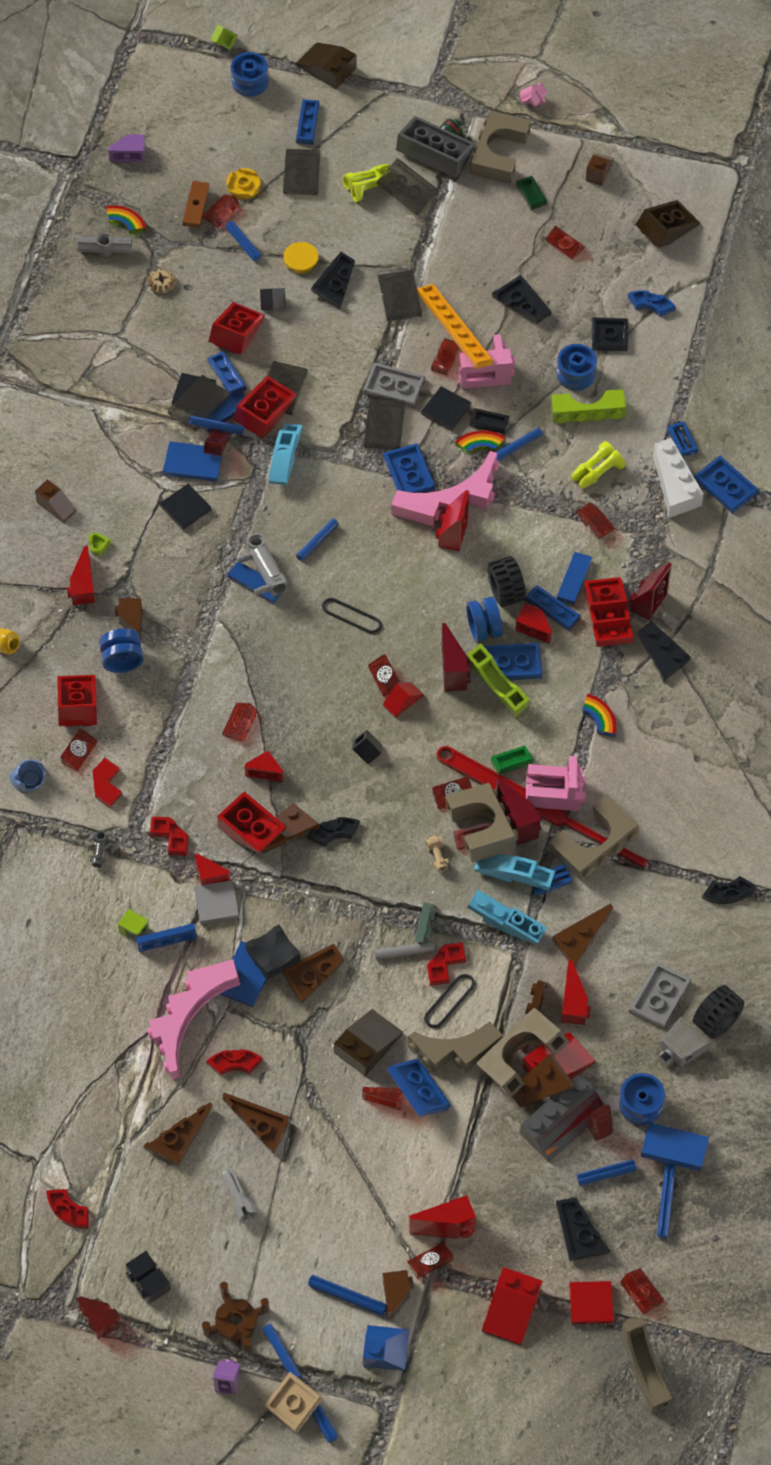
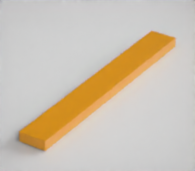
(455, 326)

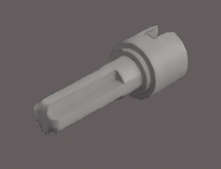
(243, 1206)

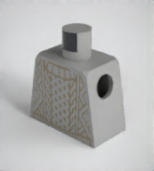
(682, 1044)

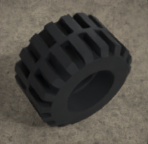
(506, 581)
(718, 1011)

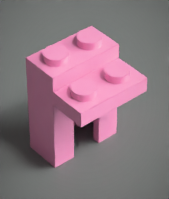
(493, 375)
(568, 778)

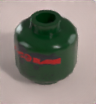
(453, 126)

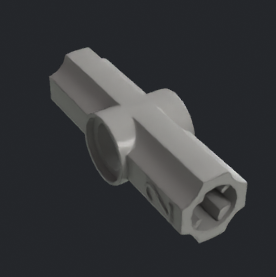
(104, 244)

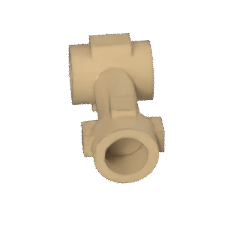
(435, 843)

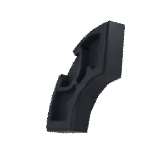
(337, 828)
(729, 892)

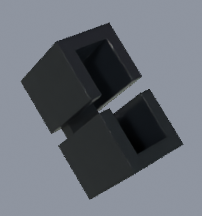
(150, 1280)

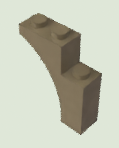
(464, 1050)
(644, 1365)

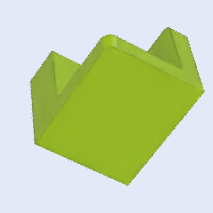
(224, 37)
(132, 923)

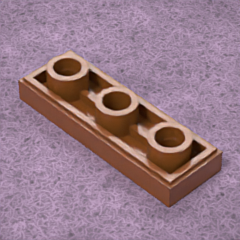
(196, 204)

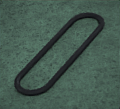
(353, 608)
(454, 1007)

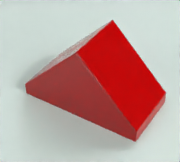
(402, 698)
(264, 768)
(210, 872)

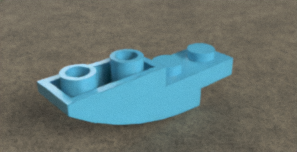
(283, 454)
(516, 868)
(506, 919)

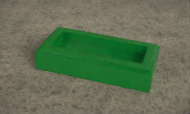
(511, 760)

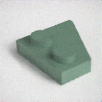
(427, 915)

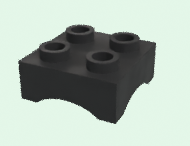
(273, 952)

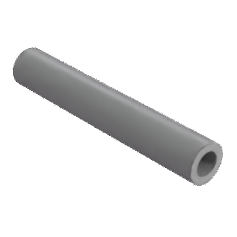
(404, 950)

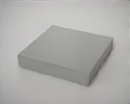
(216, 902)

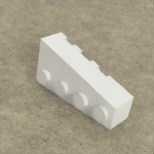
(676, 480)

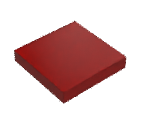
(591, 1302)

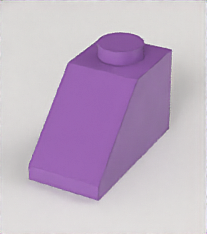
(128, 149)
(226, 1376)

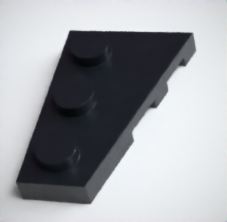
(334, 280)
(523, 299)
(665, 653)
(578, 1232)

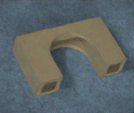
(498, 127)
(483, 802)
(584, 860)
(531, 1029)

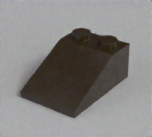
(329, 63)
(666, 223)
(366, 1041)

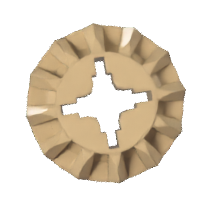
(156, 286)

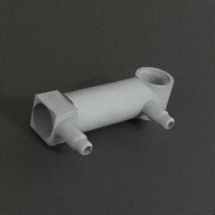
(266, 565)

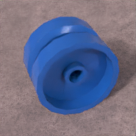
(249, 74)
(576, 367)
(484, 619)
(121, 650)
(641, 1099)

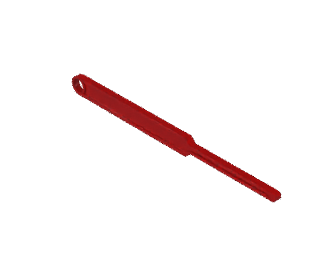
(483, 775)

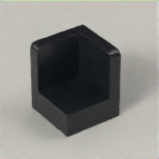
(273, 299)
(367, 746)

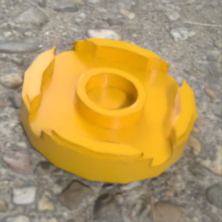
(243, 183)
(301, 257)

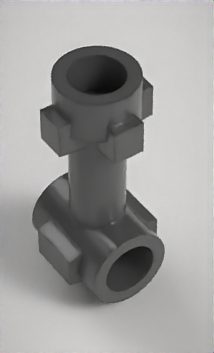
(101, 841)

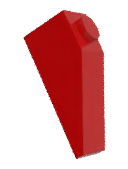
(81, 581)
(575, 999)

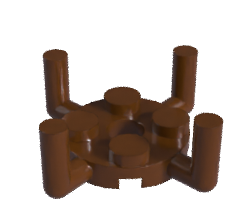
(233, 1308)

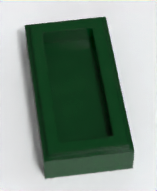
(531, 192)

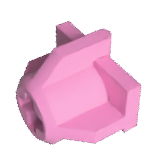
(533, 95)

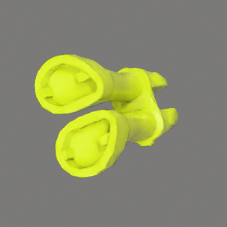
(352, 181)
(590, 476)

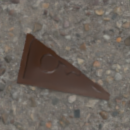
(575, 939)
(537, 991)
(263, 1122)
(175, 1142)

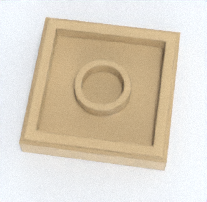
(293, 1402)

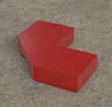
(102, 775)
(168, 828)
(448, 955)

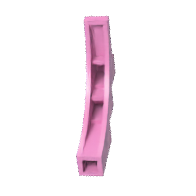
(428, 507)
(202, 986)

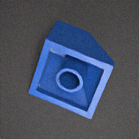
(385, 1347)

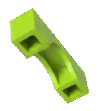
(567, 409)
(507, 692)

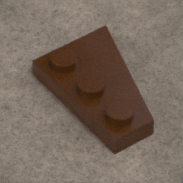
(296, 823)
(312, 971)
(543, 1081)

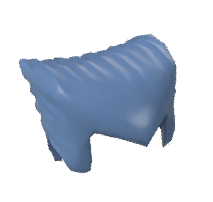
(28, 775)

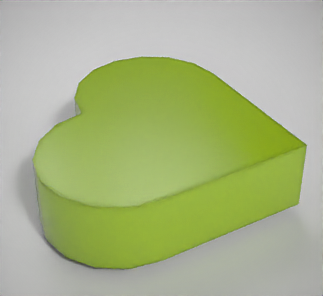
(98, 543)

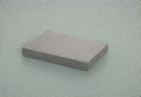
(393, 384)
(660, 995)

